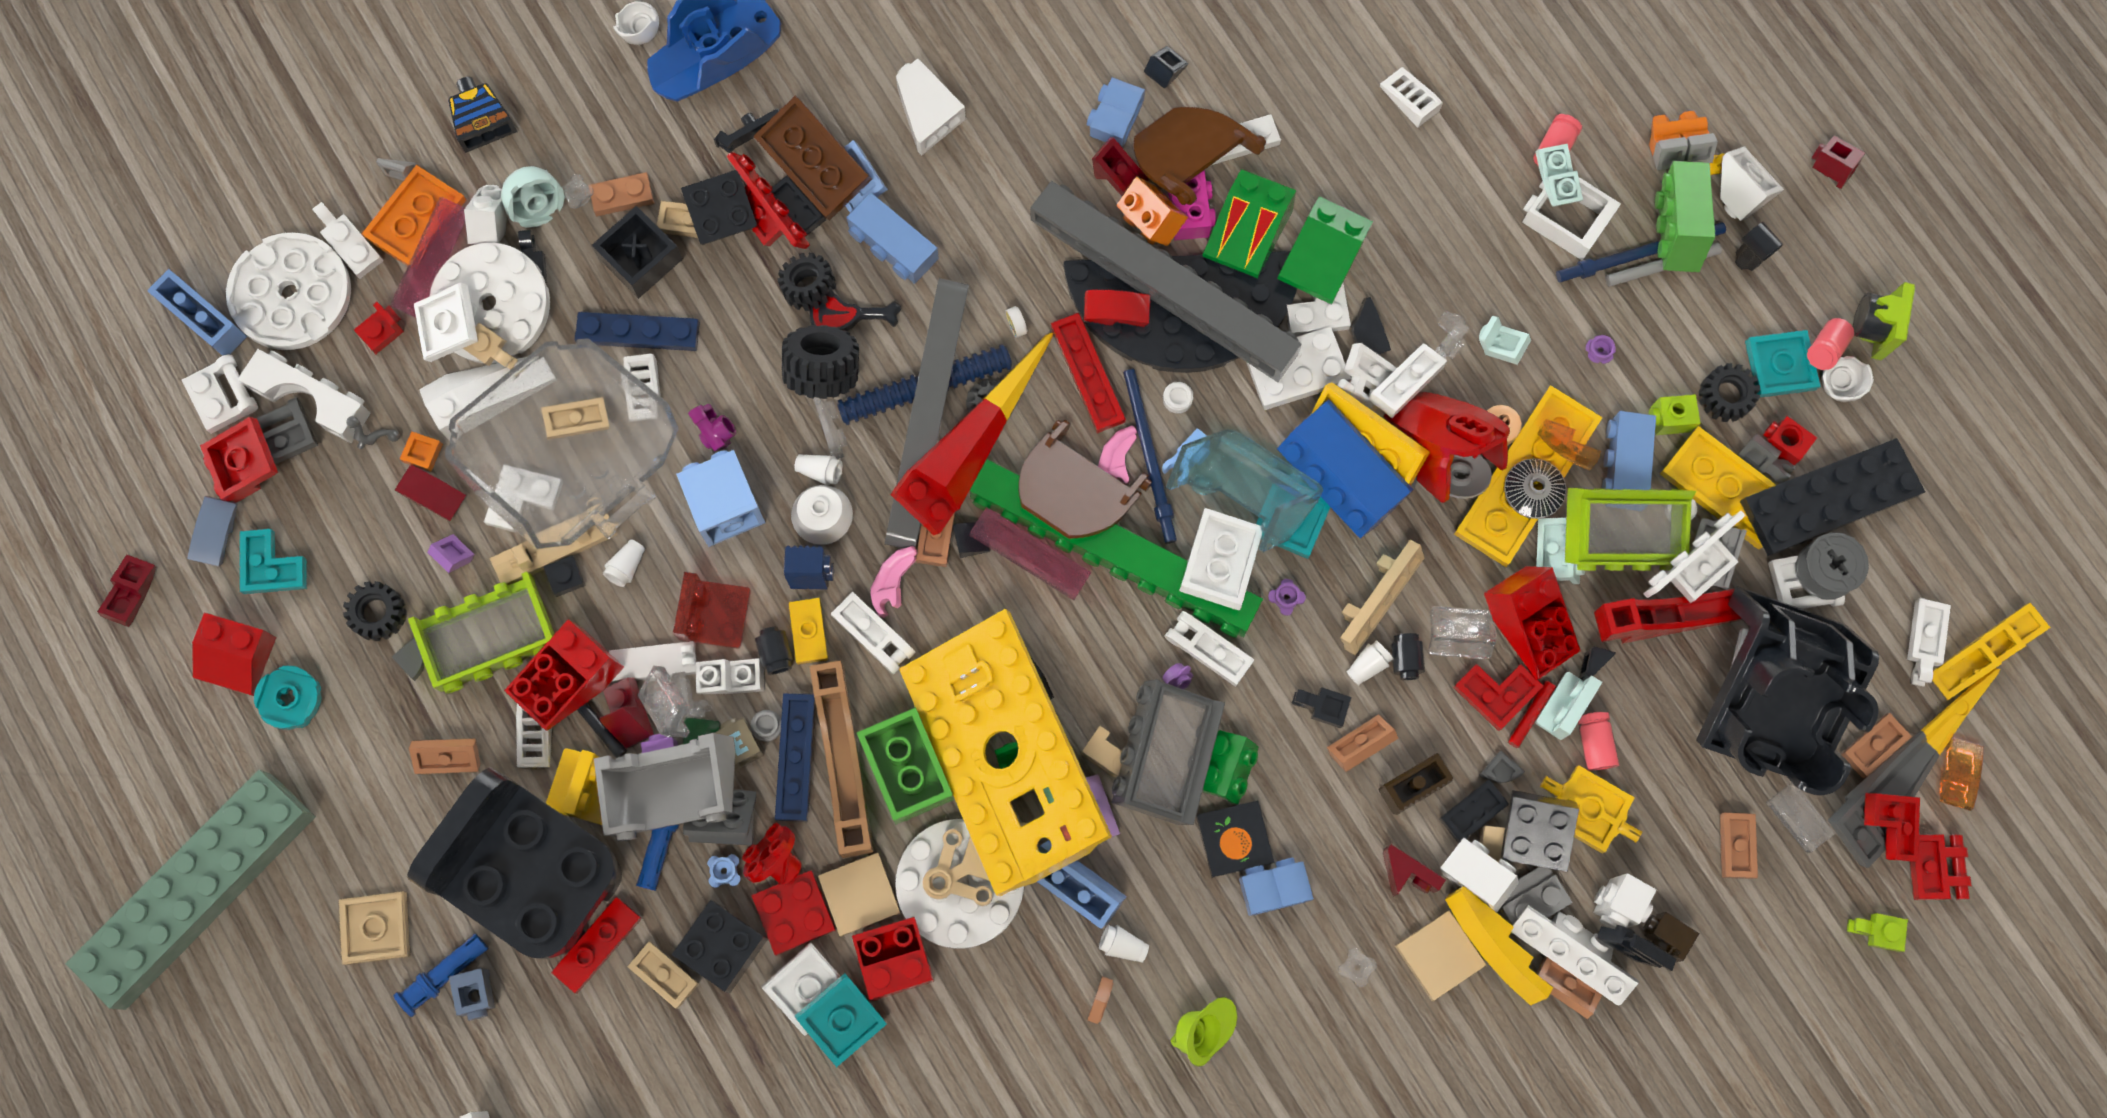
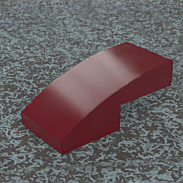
(430, 492)
(129, 590)

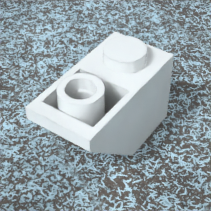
(485, 216)

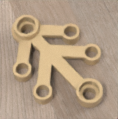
(970, 866)

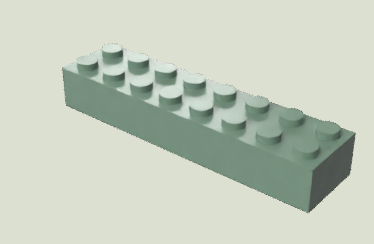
(190, 891)

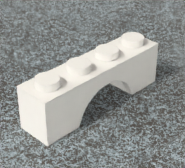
(274, 378)

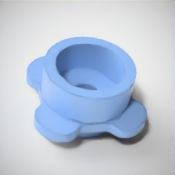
(717, 864)

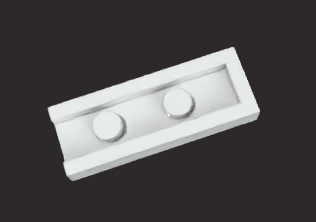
(640, 660)

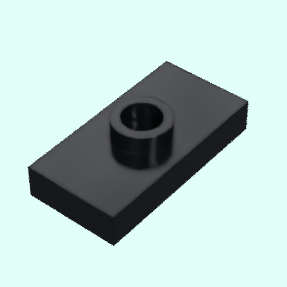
(800, 207)
(1474, 811)

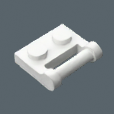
(211, 398)
(1785, 579)

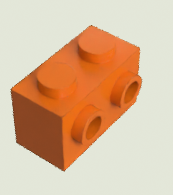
(1151, 212)

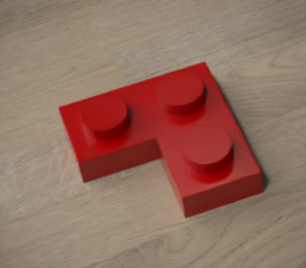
(1494, 701)
(1902, 821)

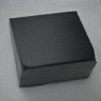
(1165, 66)
(966, 544)
(1594, 660)

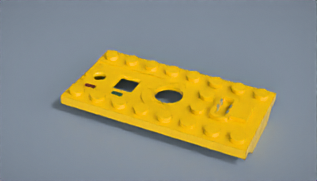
(987, 687)

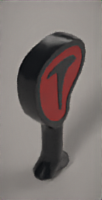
(846, 316)

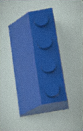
(1346, 465)

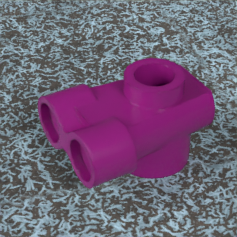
(714, 431)

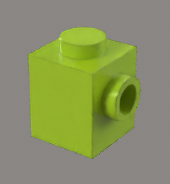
(1675, 414)

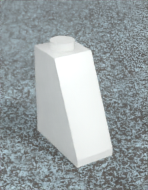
(927, 105)

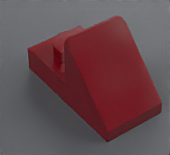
(1116, 166)
(627, 714)
(1402, 866)

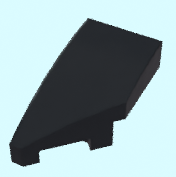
(1369, 329)

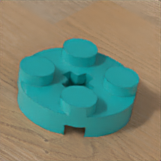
(300, 711)

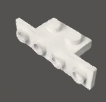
(1702, 566)
(1576, 951)

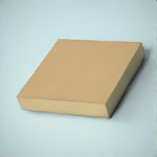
(859, 894)
(374, 928)
(1440, 955)

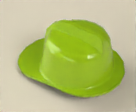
(1205, 1031)

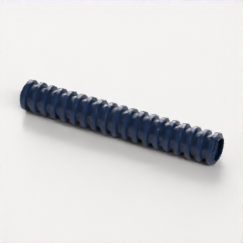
(905, 390)

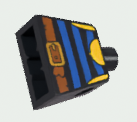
(478, 115)

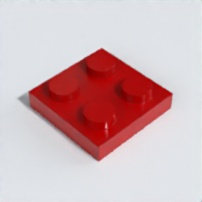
(793, 913)

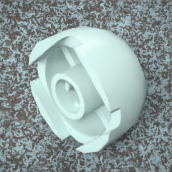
(531, 196)

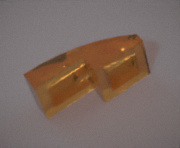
(1559, 439)
(1962, 775)

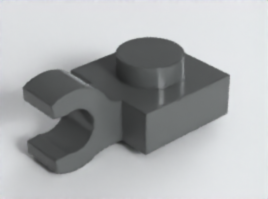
(1764, 457)

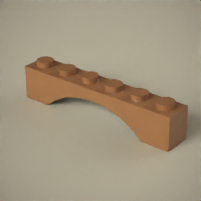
(842, 759)

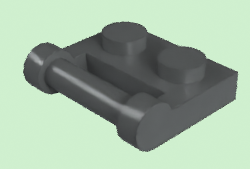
(290, 437)

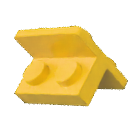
(575, 787)

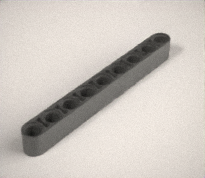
(929, 398)

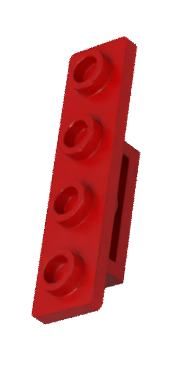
(768, 211)

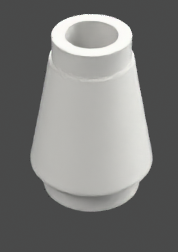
(820, 468)
(624, 563)
(1369, 663)
(1122, 944)

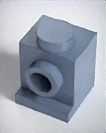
(462, 988)

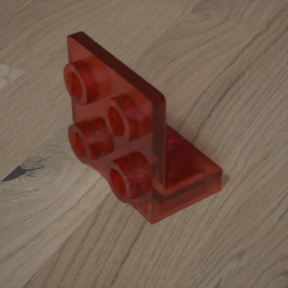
(711, 612)

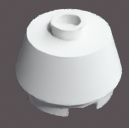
(821, 514)

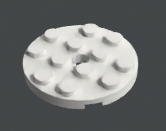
(513, 280)
(307, 315)
(955, 919)

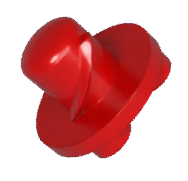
(772, 857)

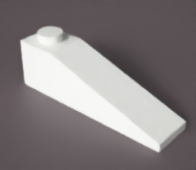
(456, 390)

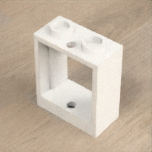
(1593, 199)

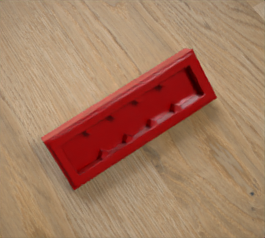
(596, 945)

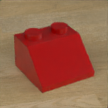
(230, 653)

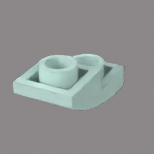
(1558, 175)

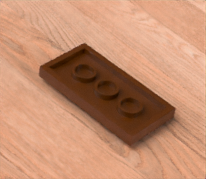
(812, 158)

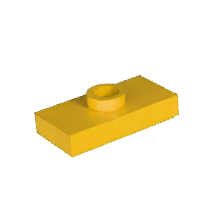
(808, 631)

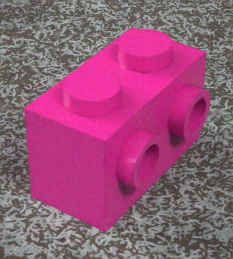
(1199, 215)

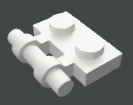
(1366, 370)

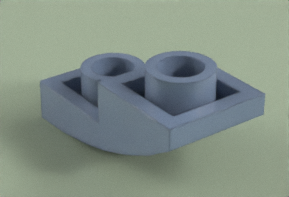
(212, 530)

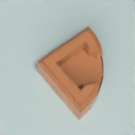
(1101, 1000)

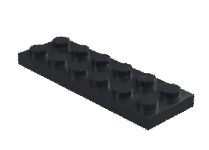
(1832, 497)

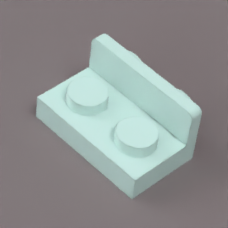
(1551, 549)
(1567, 704)

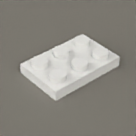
(1313, 368)
(1221, 559)

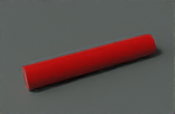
(1531, 714)

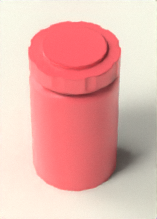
(1562, 131)
(1830, 344)
(1598, 741)

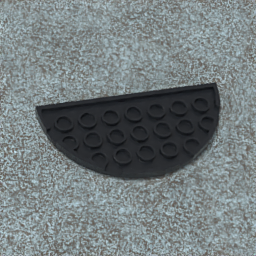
(1167, 340)

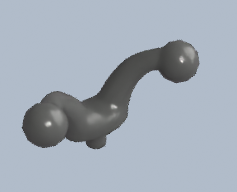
(353, 422)

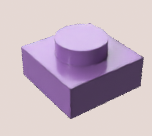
(450, 553)
(658, 742)

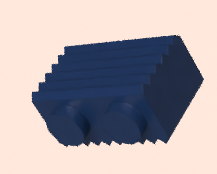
(807, 568)

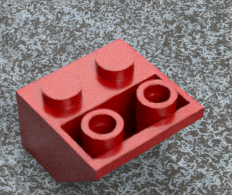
(892, 959)

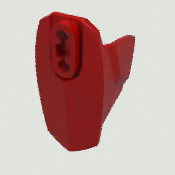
(1450, 429)

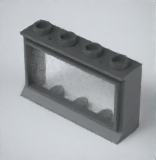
(1167, 753)

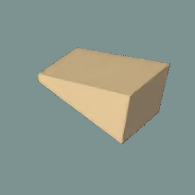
(1492, 839)

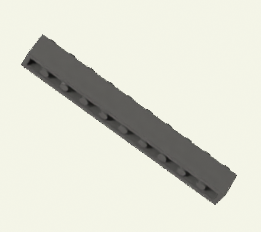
(1165, 280)

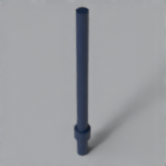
(1589, 267)
(1163, 510)

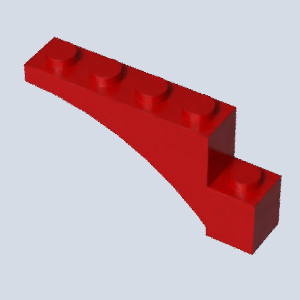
(1646, 619)

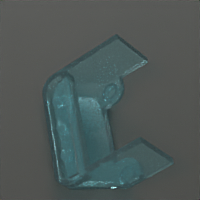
(1251, 478)

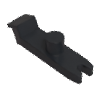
(743, 135)

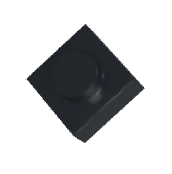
(564, 576)

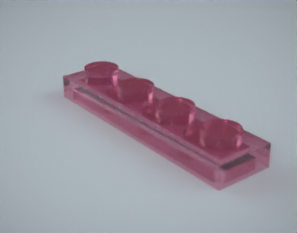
(429, 255)
(1030, 553)

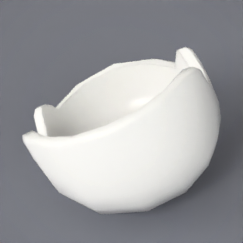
(637, 23)
(1847, 379)

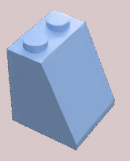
(720, 497)

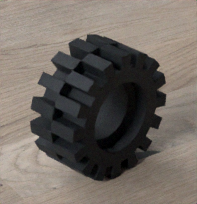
(801, 269)
(1741, 381)
(361, 598)

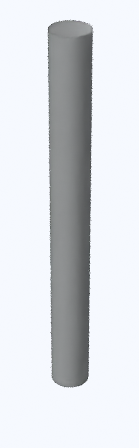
(1648, 269)

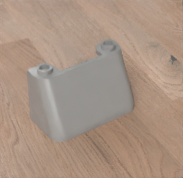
(666, 786)

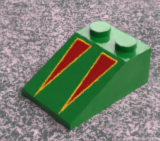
(1250, 223)

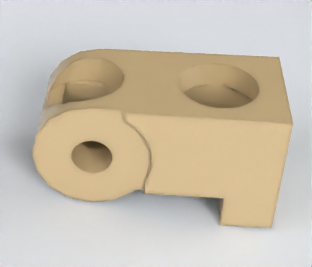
(1103, 753)

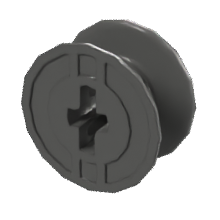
(1846, 556)

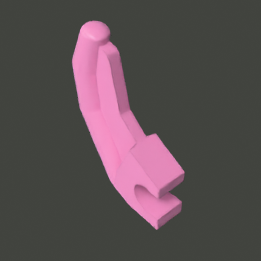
(1114, 452)
(888, 579)

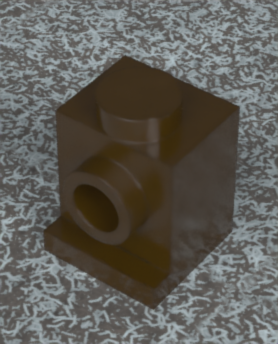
(1670, 935)

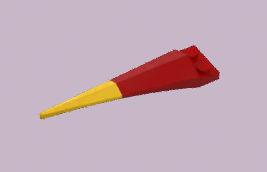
(946, 473)

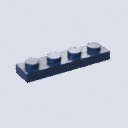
(638, 331)
(795, 757)

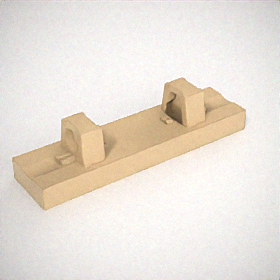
(515, 561)
(1396, 576)

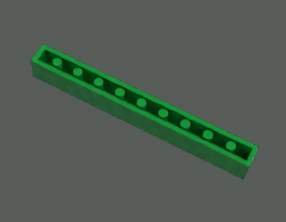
(1115, 549)

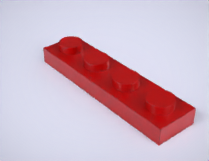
(1088, 373)

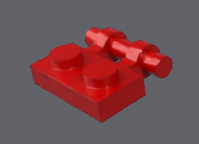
(1930, 873)

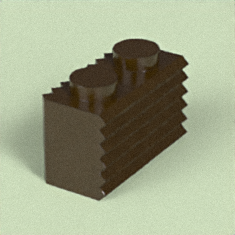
(1416, 784)

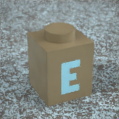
(745, 743)

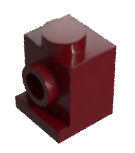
(1837, 160)

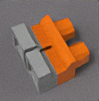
(1681, 140)

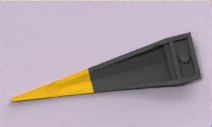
(1902, 775)

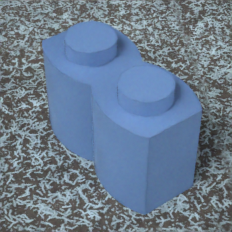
(1116, 112)
(1275, 887)

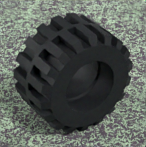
(820, 361)

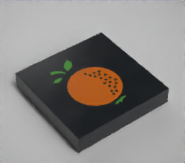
(1234, 839)

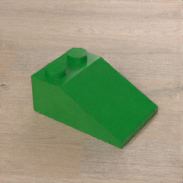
(1325, 250)

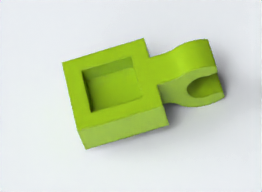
(1883, 931)

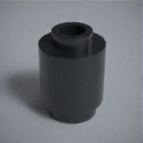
(774, 650)
(1408, 656)

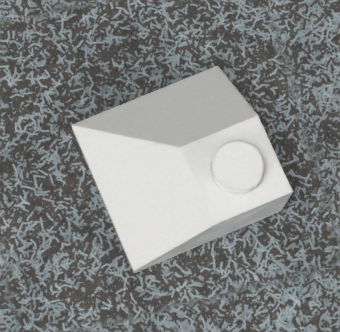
(1745, 184)

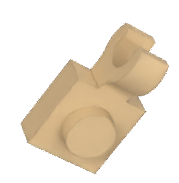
(490, 348)

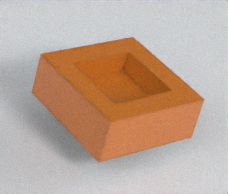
(421, 451)

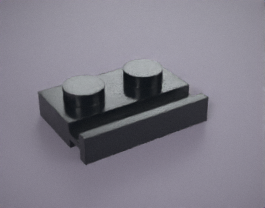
(1636, 947)

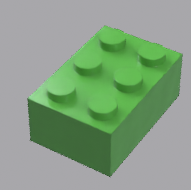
(1685, 216)
(905, 766)

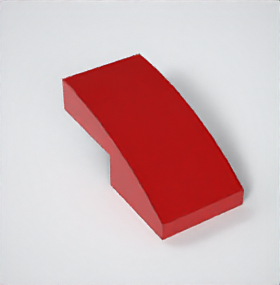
(1116, 306)

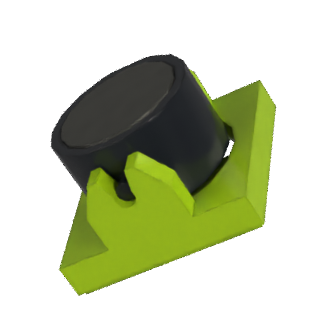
(1884, 319)

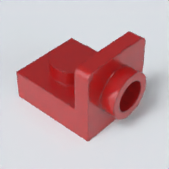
(379, 328)

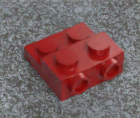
(239, 460)

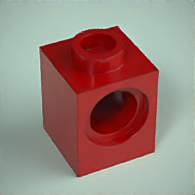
(1800, 439)

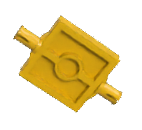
(1601, 808)

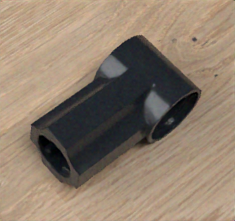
(1757, 247)

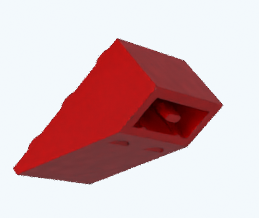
(1534, 618)
(563, 676)

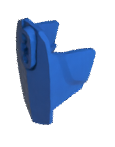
(710, 44)

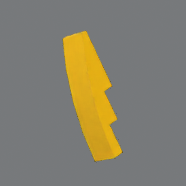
(1989, 651)
(1491, 938)

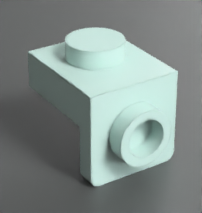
(1503, 341)

